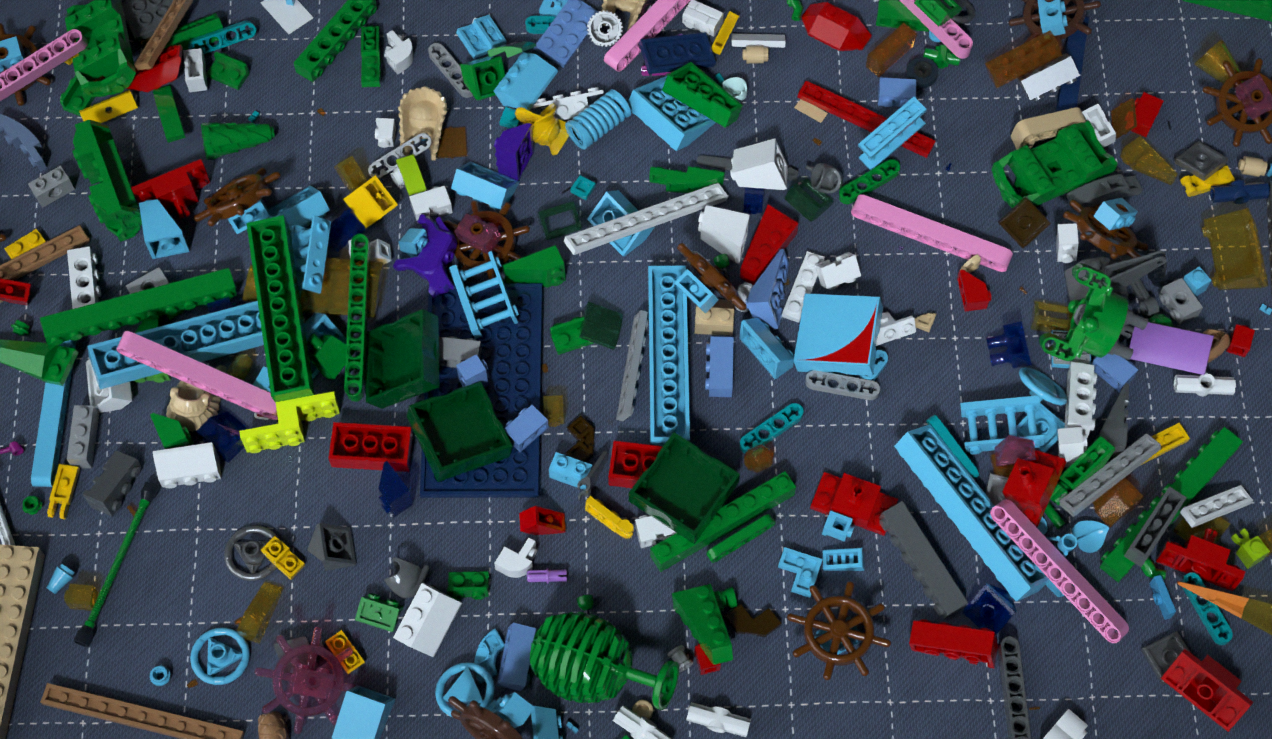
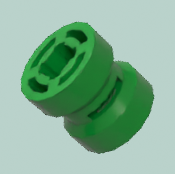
(730, 598)

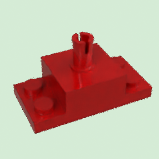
(174, 188)
(1033, 484)
(853, 499)
(1204, 559)
(1208, 688)

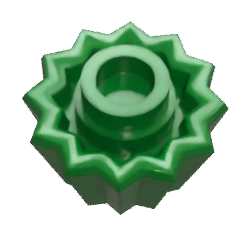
(1059, 492)

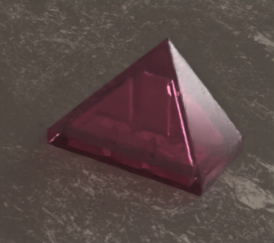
(1012, 448)

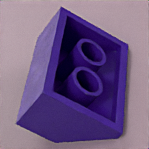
(514, 150)

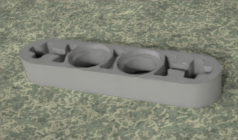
(448, 71)
(398, 152)
(842, 388)

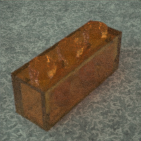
(891, 49)

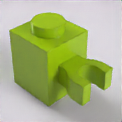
(1251, 550)

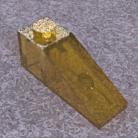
(1146, 160)
(350, 174)
(259, 612)

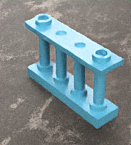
(892, 133)
(310, 253)
(466, 292)
(1000, 406)

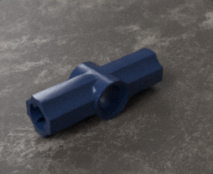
(1239, 192)

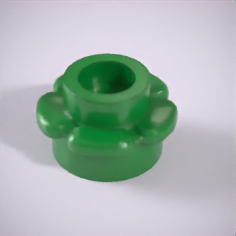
(20, 328)
(28, 501)

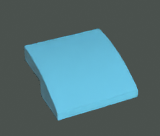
(481, 36)

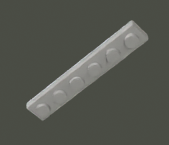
(631, 371)
(1110, 475)

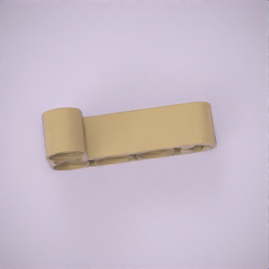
(1044, 126)

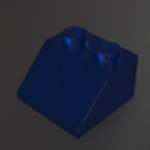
(224, 434)
(393, 492)

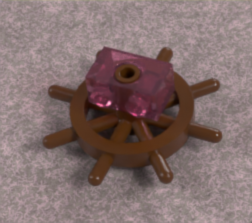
(1252, 99)
(485, 236)

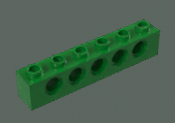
(352, 12)

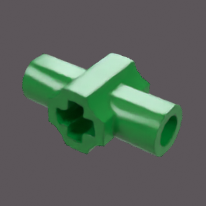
(941, 56)

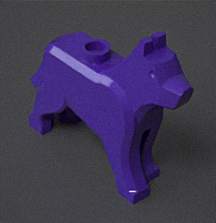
(433, 258)

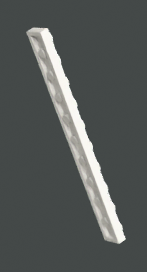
(645, 218)

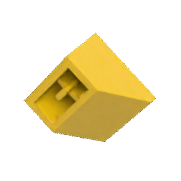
(370, 201)

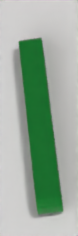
(360, 325)

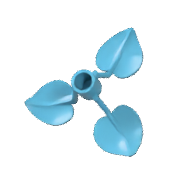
(1088, 535)

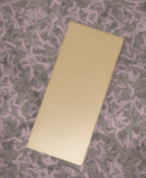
(811, 110)

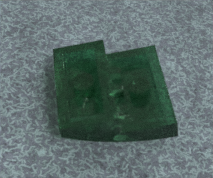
(601, 325)

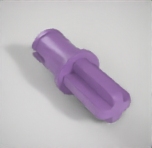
(546, 575)

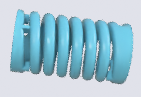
(598, 119)

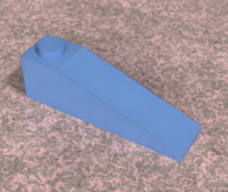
(768, 291)

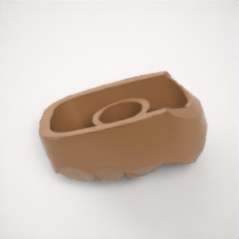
(1220, 343)
(272, 726)

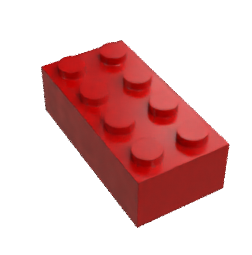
(370, 446)
(630, 462)

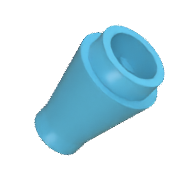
(60, 578)

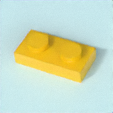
(24, 244)

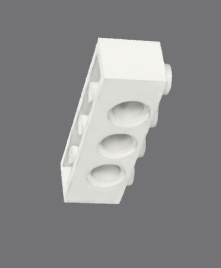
(78, 260)
(1080, 397)

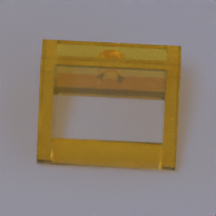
(1047, 324)

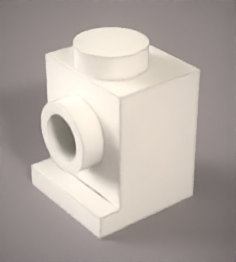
(385, 132)

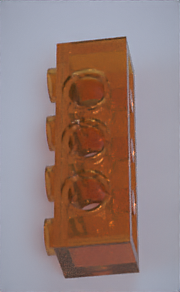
(1023, 59)

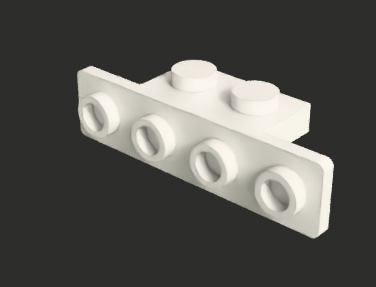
(569, 106)
(894, 329)

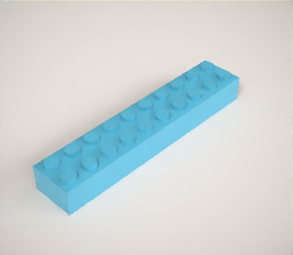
(198, 338)
(668, 355)
(969, 510)

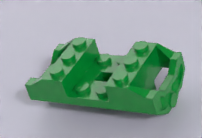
(107, 48)
(1073, 156)
(101, 163)

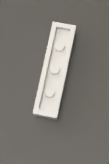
(803, 285)
(1216, 506)

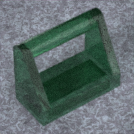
(805, 203)
(556, 210)

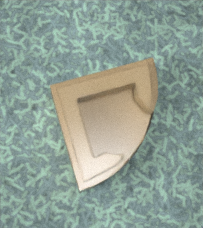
(972, 264)
(925, 321)

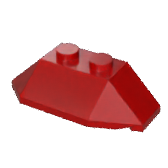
(835, 27)
(164, 71)

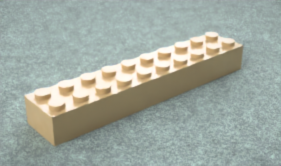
(18, 590)

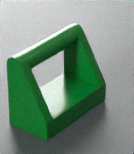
(938, 11)

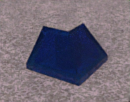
(991, 608)

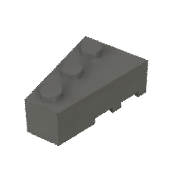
(113, 484)

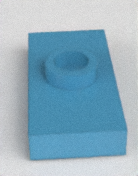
(1161, 597)

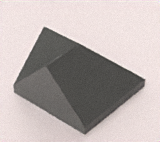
(333, 546)

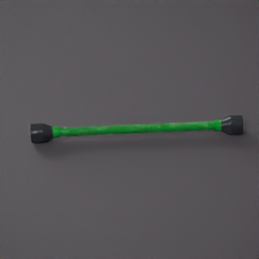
(85, 633)

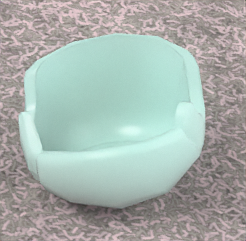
(736, 88)

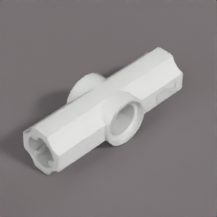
(1215, 385)
(718, 719)
(638, 726)

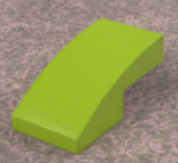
(411, 174)

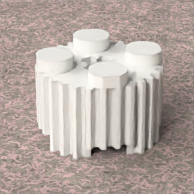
(613, 33)

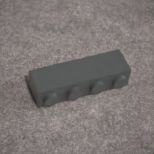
(1155, 527)

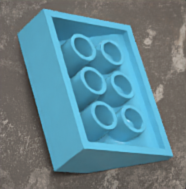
(668, 116)

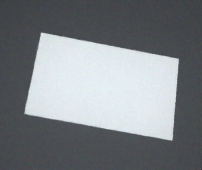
(286, 15)

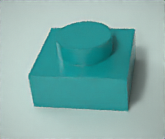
(509, 119)
(582, 187)

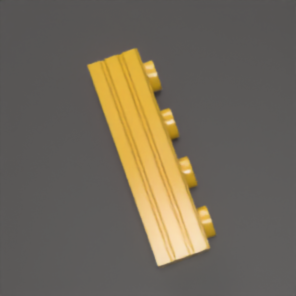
(724, 32)

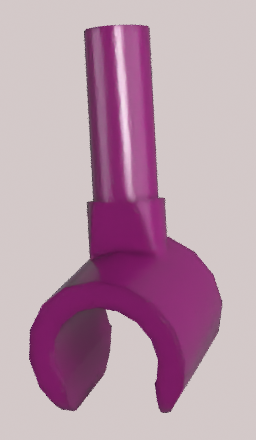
(14, 447)

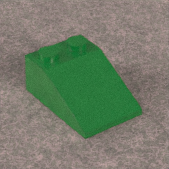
(540, 267)

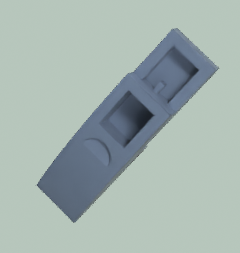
(24, 139)

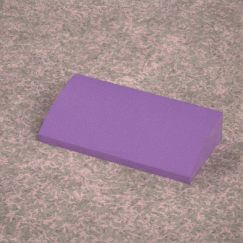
(1172, 347)

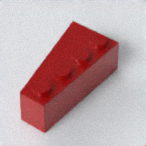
(772, 234)
(954, 641)

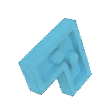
(804, 566)

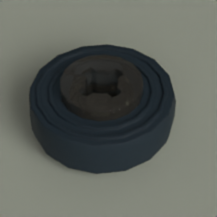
(915, 69)

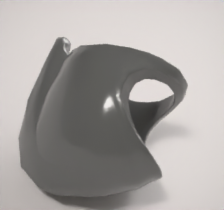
(825, 177)
(407, 578)

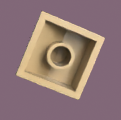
(717, 320)

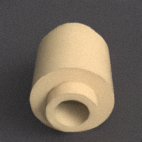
(755, 54)
(1252, 166)

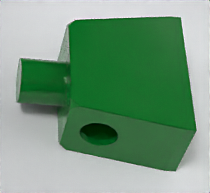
(327, 354)

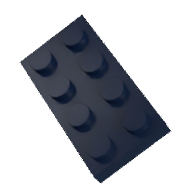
(673, 52)

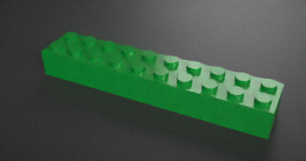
(280, 309)

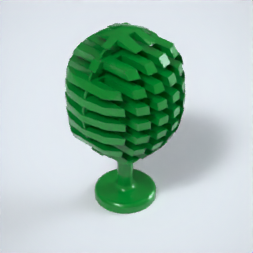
(592, 661)

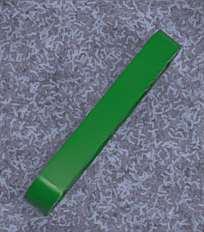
(869, 181)
(740, 538)

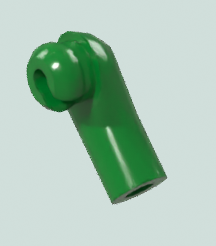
(798, 8)

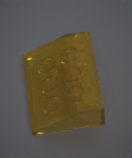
(335, 288)

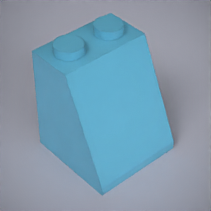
(160, 231)
(363, 714)

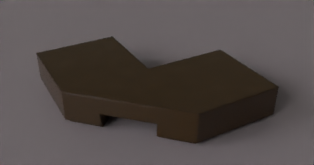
(584, 434)
(744, 624)

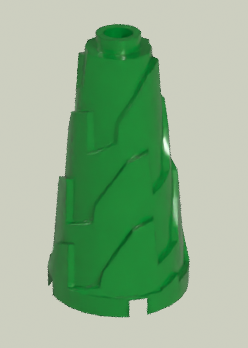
(231, 137)

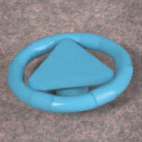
(1042, 386)
(220, 656)
(464, 687)

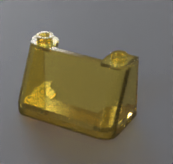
(1235, 251)

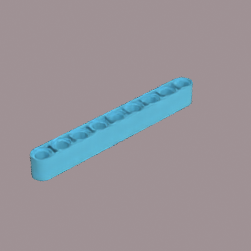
(50, 430)

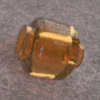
(758, 458)

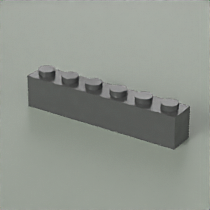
(923, 560)

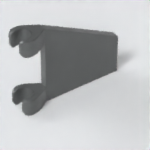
(592, 476)

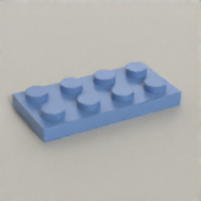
(566, 32)

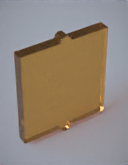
(1124, 118)
(452, 143)

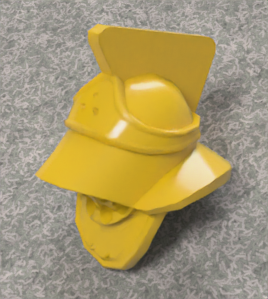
(545, 127)

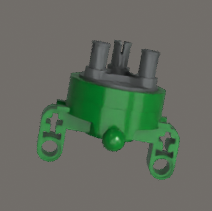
(1095, 321)

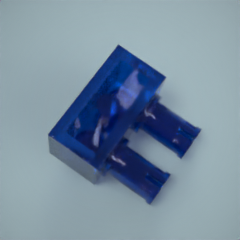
(1015, 340)

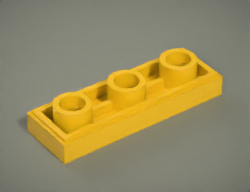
(119, 105)

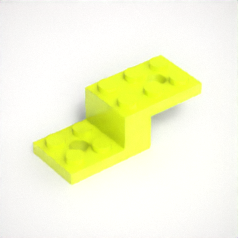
(290, 419)

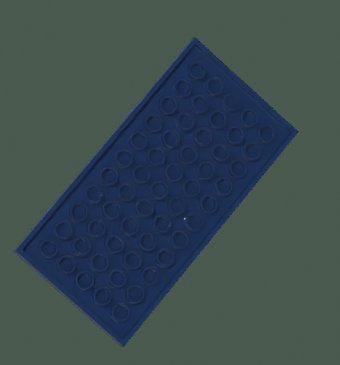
(513, 382)

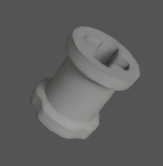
(680, 656)

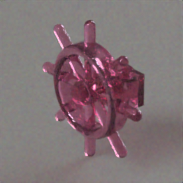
(307, 682)

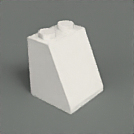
(760, 166)
(724, 231)

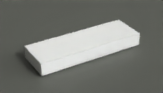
(766, 40)

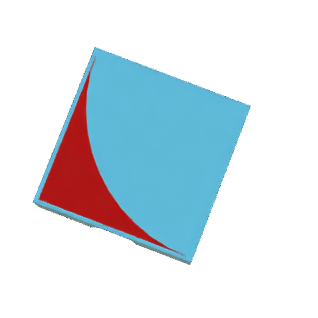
(838, 334)

